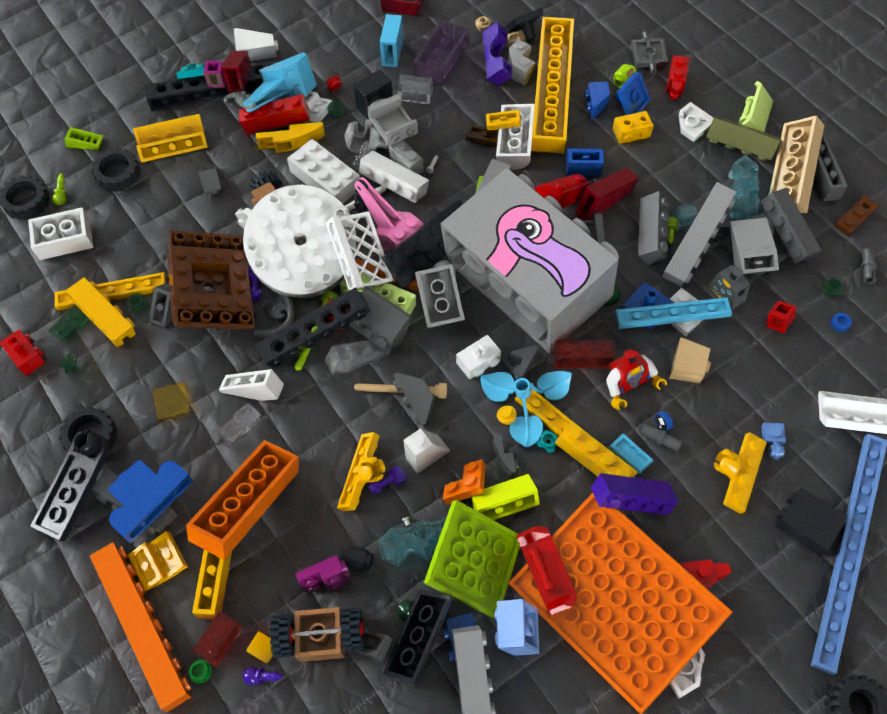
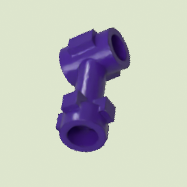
(255, 292)
(396, 475)

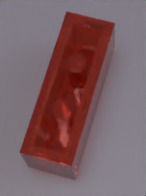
(584, 353)

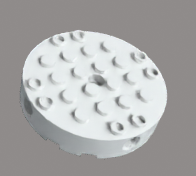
(272, 236)

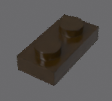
(480, 135)

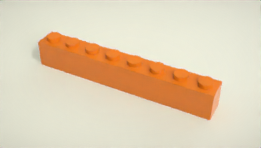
(141, 627)

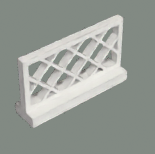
(346, 257)

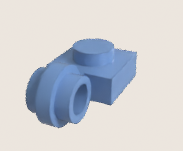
(775, 435)

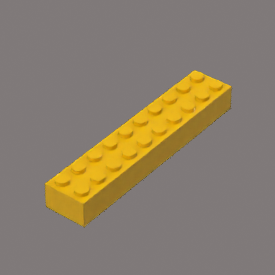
(553, 85)

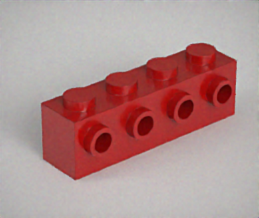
(275, 115)

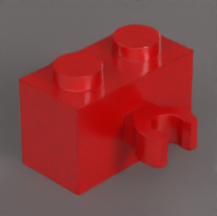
(22, 352)

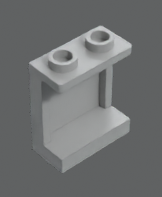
(392, 120)

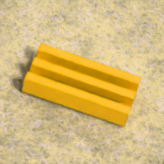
(503, 120)

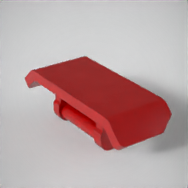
(547, 569)

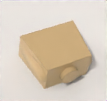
(690, 361)

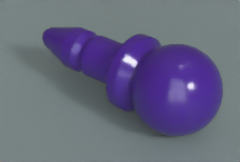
(257, 676)

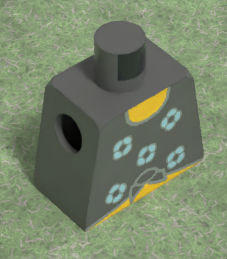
(731, 284)

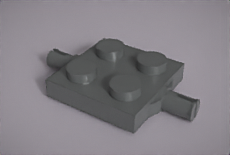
(649, 52)

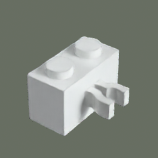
(478, 357)

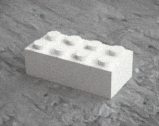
(323, 170)

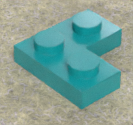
(191, 70)

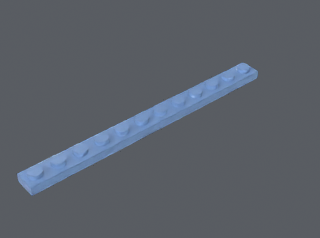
(849, 556)

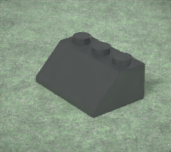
(385, 323)

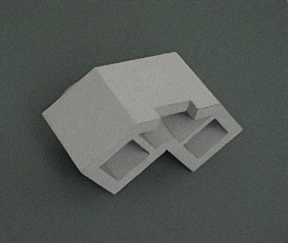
(520, 62)

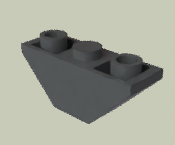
(416, 396)

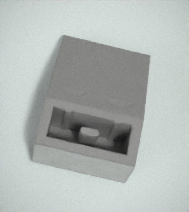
(753, 246)

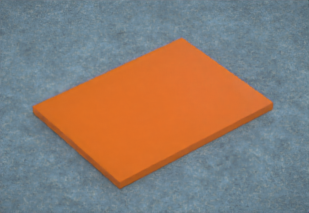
(635, 605)

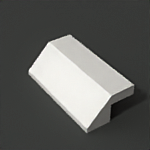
(853, 412)

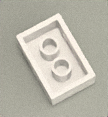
(60, 233)

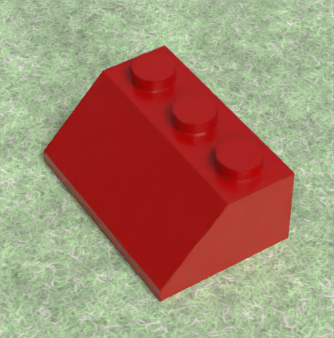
(565, 190)

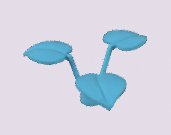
(500, 384)

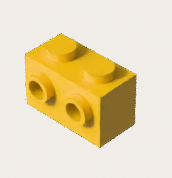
(632, 127)

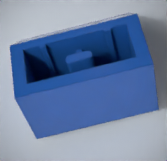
(584, 161)

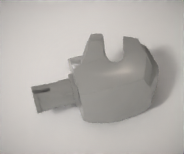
(355, 139)

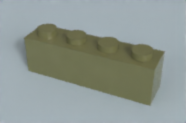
(743, 137)

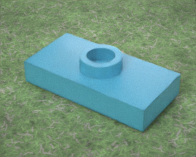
(631, 453)

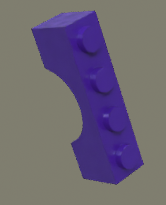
(497, 67)

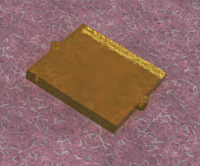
(171, 401)

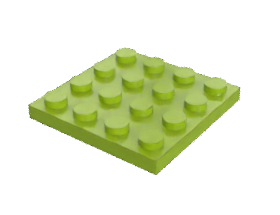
(473, 559)

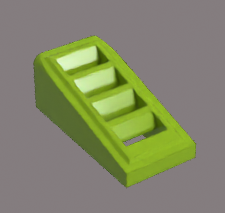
(80, 134)

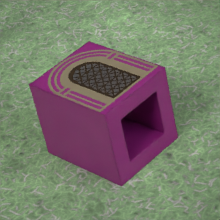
(214, 74)

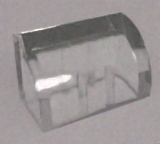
(415, 89)

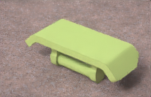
(757, 109)

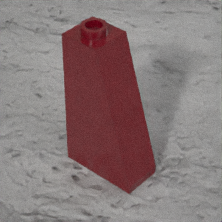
(606, 193)

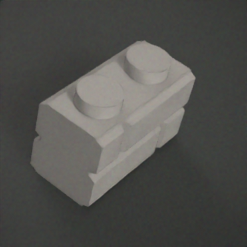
(406, 156)

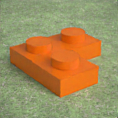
(469, 486)

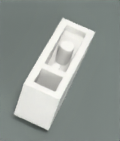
(254, 385)

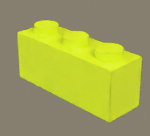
(507, 498)

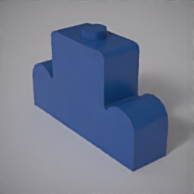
(145, 496)

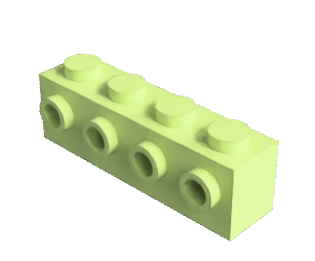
(398, 296)

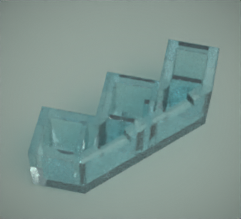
(746, 184)
(416, 539)

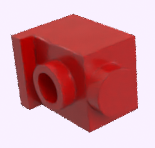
(781, 316)

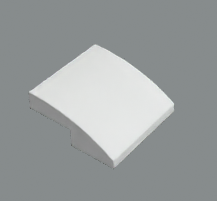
(317, 107)

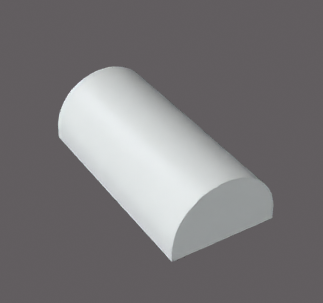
(516, 143)

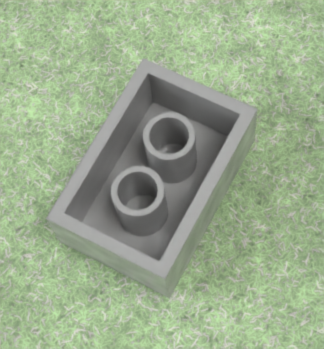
(439, 296)

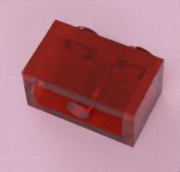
(217, 638)

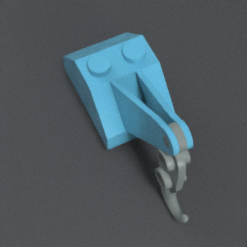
(280, 81)

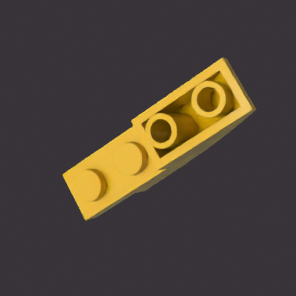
(291, 139)

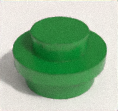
(200, 671)

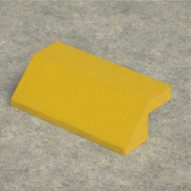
(170, 138)

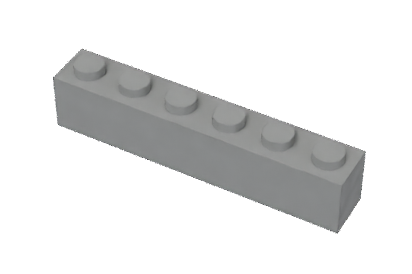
(698, 235)

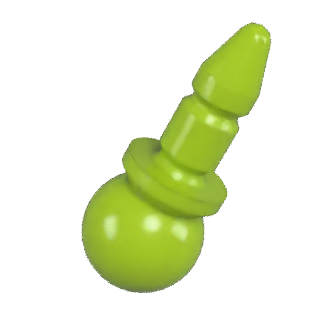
(59, 197)
(672, 229)

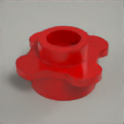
(333, 83)

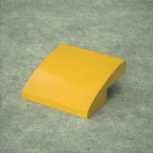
(157, 561)

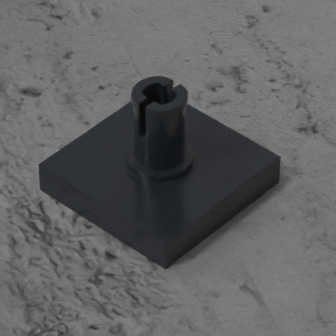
(524, 22)

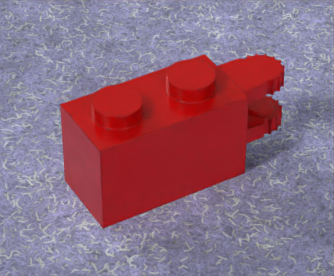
(677, 76)
(707, 572)

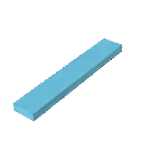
(673, 313)

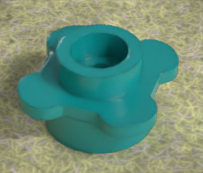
(546, 435)

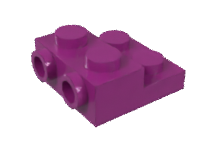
(328, 572)

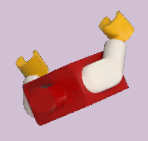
(630, 373)

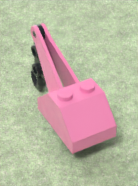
(392, 224)

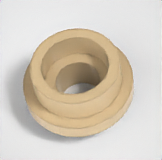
(482, 23)

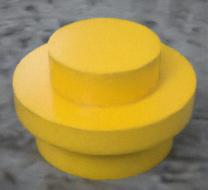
(506, 415)

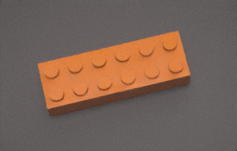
(242, 499)

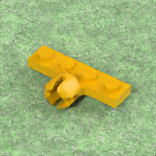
(363, 470)
(741, 471)

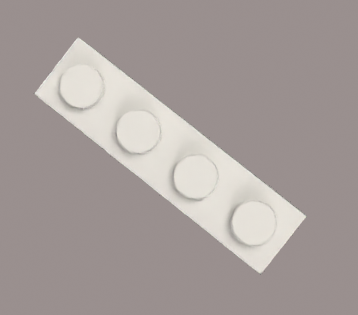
(393, 176)

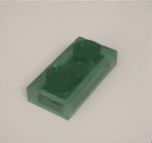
(68, 324)

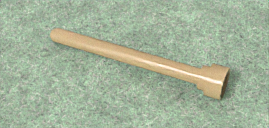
(439, 390)

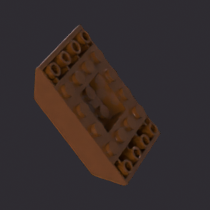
(215, 262)

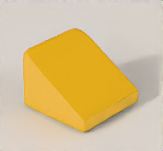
(261, 647)

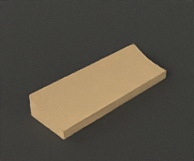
(798, 159)

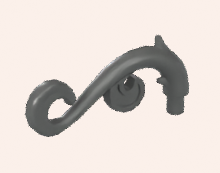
(277, 315)

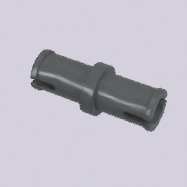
(868, 266)
(661, 437)

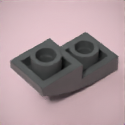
(505, 459)

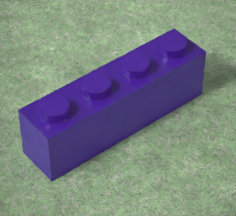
(634, 494)

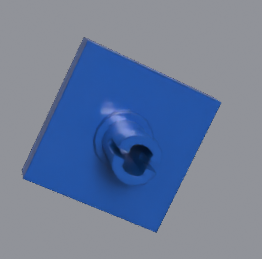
(633, 94)
(646, 296)

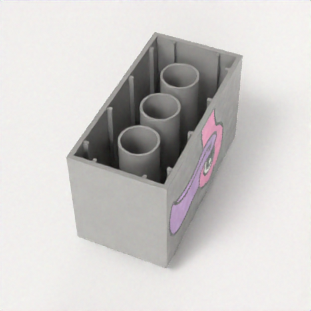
(530, 258)

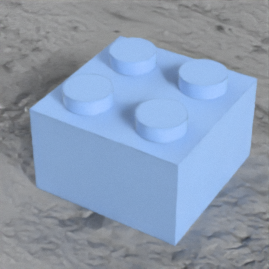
(517, 627)

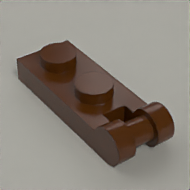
(856, 215)

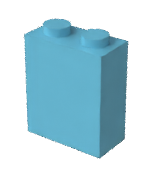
(391, 40)

